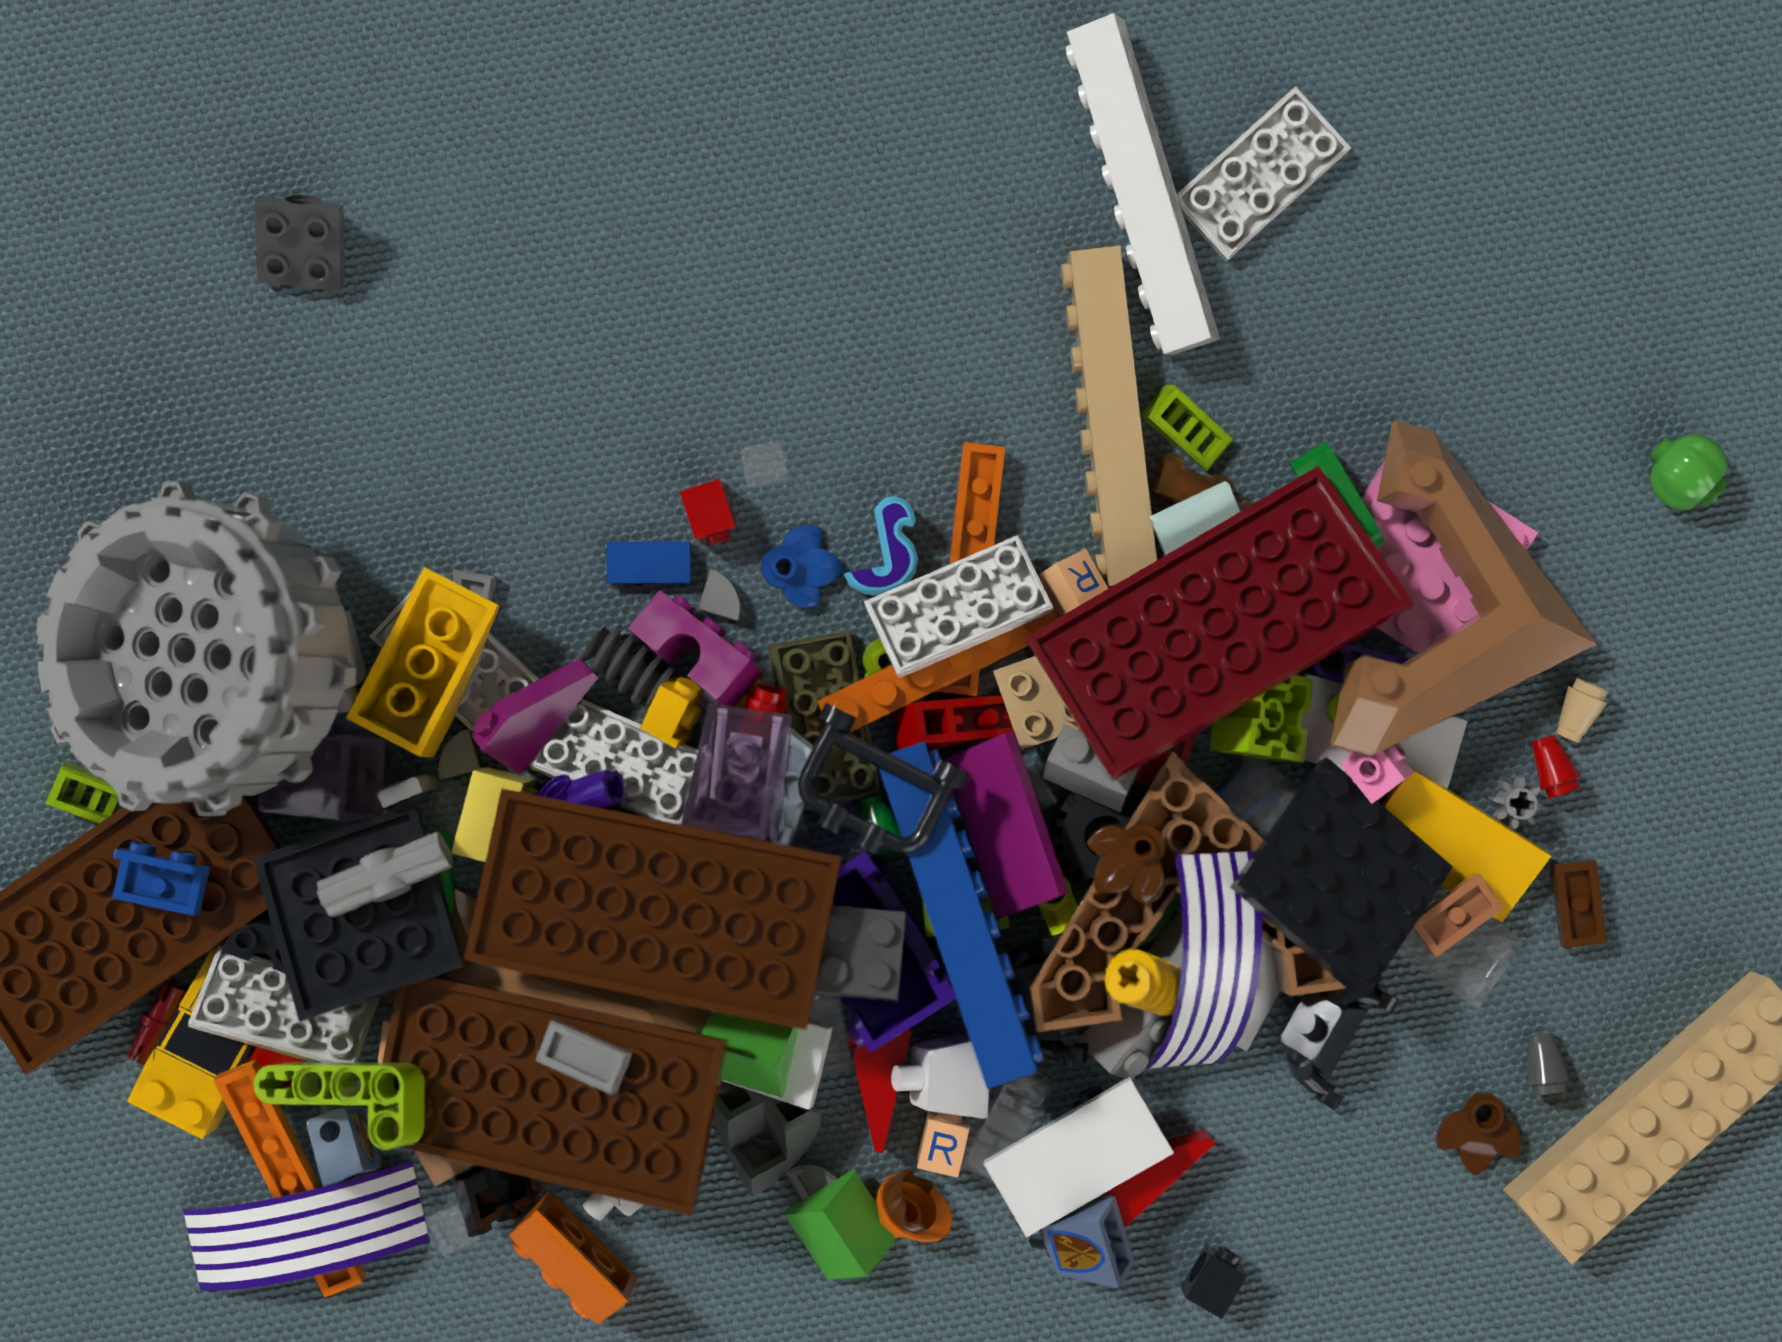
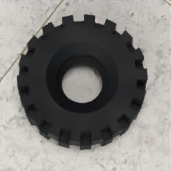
(1071, 829)

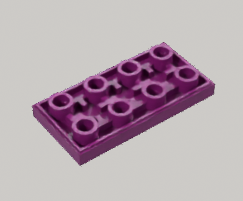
(1007, 827)

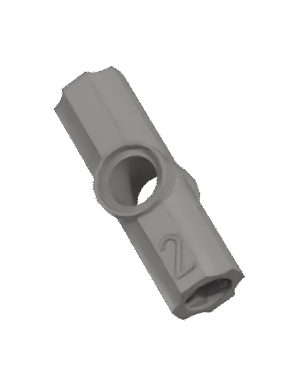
(384, 874)

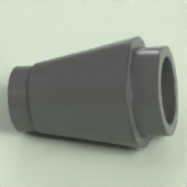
(1545, 1066)

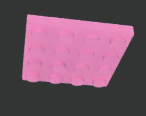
(1414, 556)

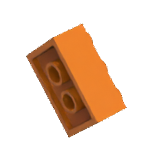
(573, 1259)

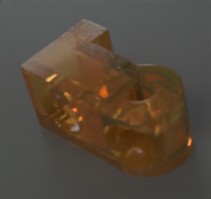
(1180, 484)

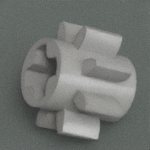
(1518, 790)

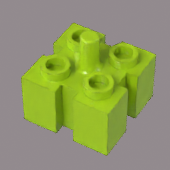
(1268, 724)

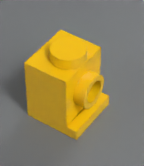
(673, 711)

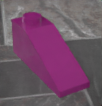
(529, 717)

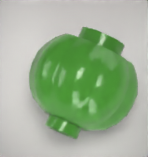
(1688, 471)

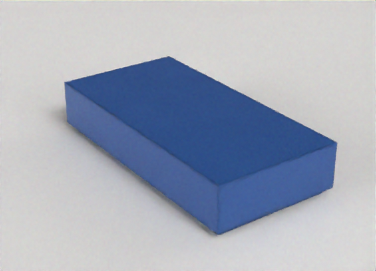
(649, 562)

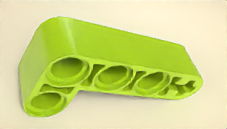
(339, 1088)

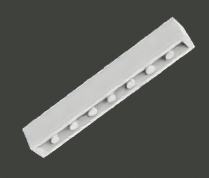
(1142, 185)

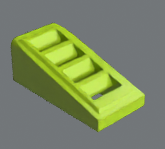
(1160, 403)
(84, 777)

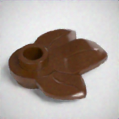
(1124, 865)
(1479, 1138)

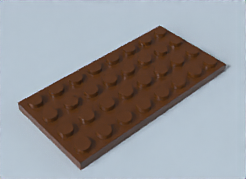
(653, 908)
(83, 957)
(518, 1116)

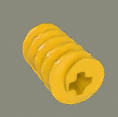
(1143, 982)

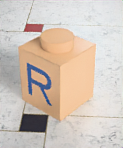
(1072, 582)
(943, 1143)

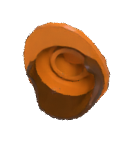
(912, 1208)

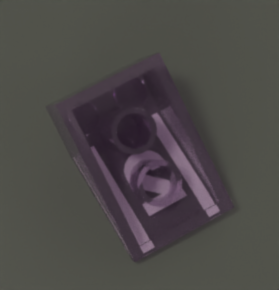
(740, 773)

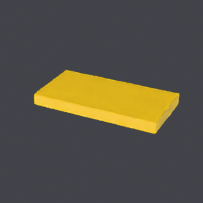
(1467, 839)

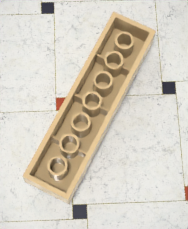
(1656, 1120)

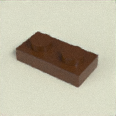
(1578, 903)

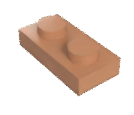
(1456, 914)

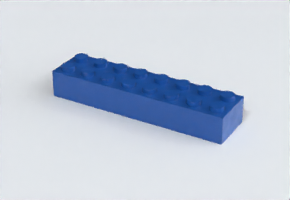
(965, 930)

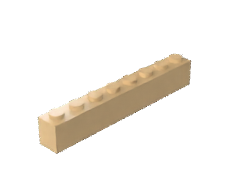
(1111, 412)

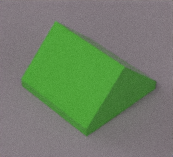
(756, 1051)
(841, 1228)

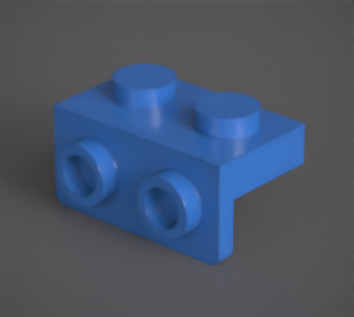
(160, 880)

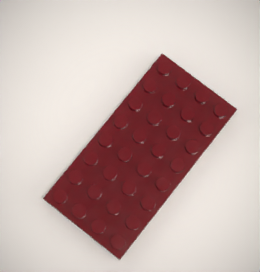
(1217, 622)

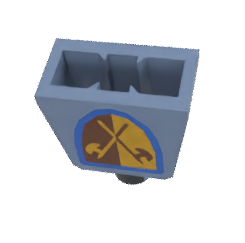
(343, 1152)
(1089, 1243)

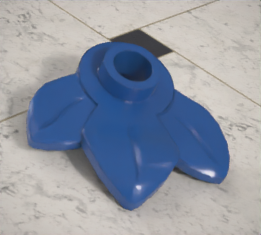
(807, 566)

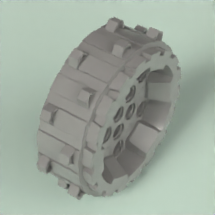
(126, 663)

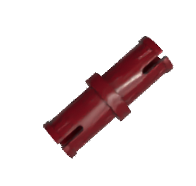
(156, 1020)

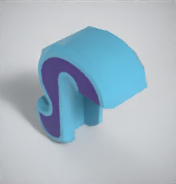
(897, 550)

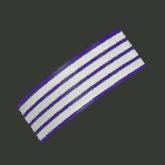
(1217, 962)
(307, 1231)

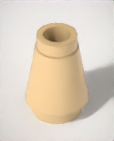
(1580, 709)

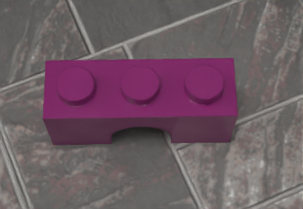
(670, 628)

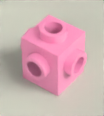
(1377, 773)

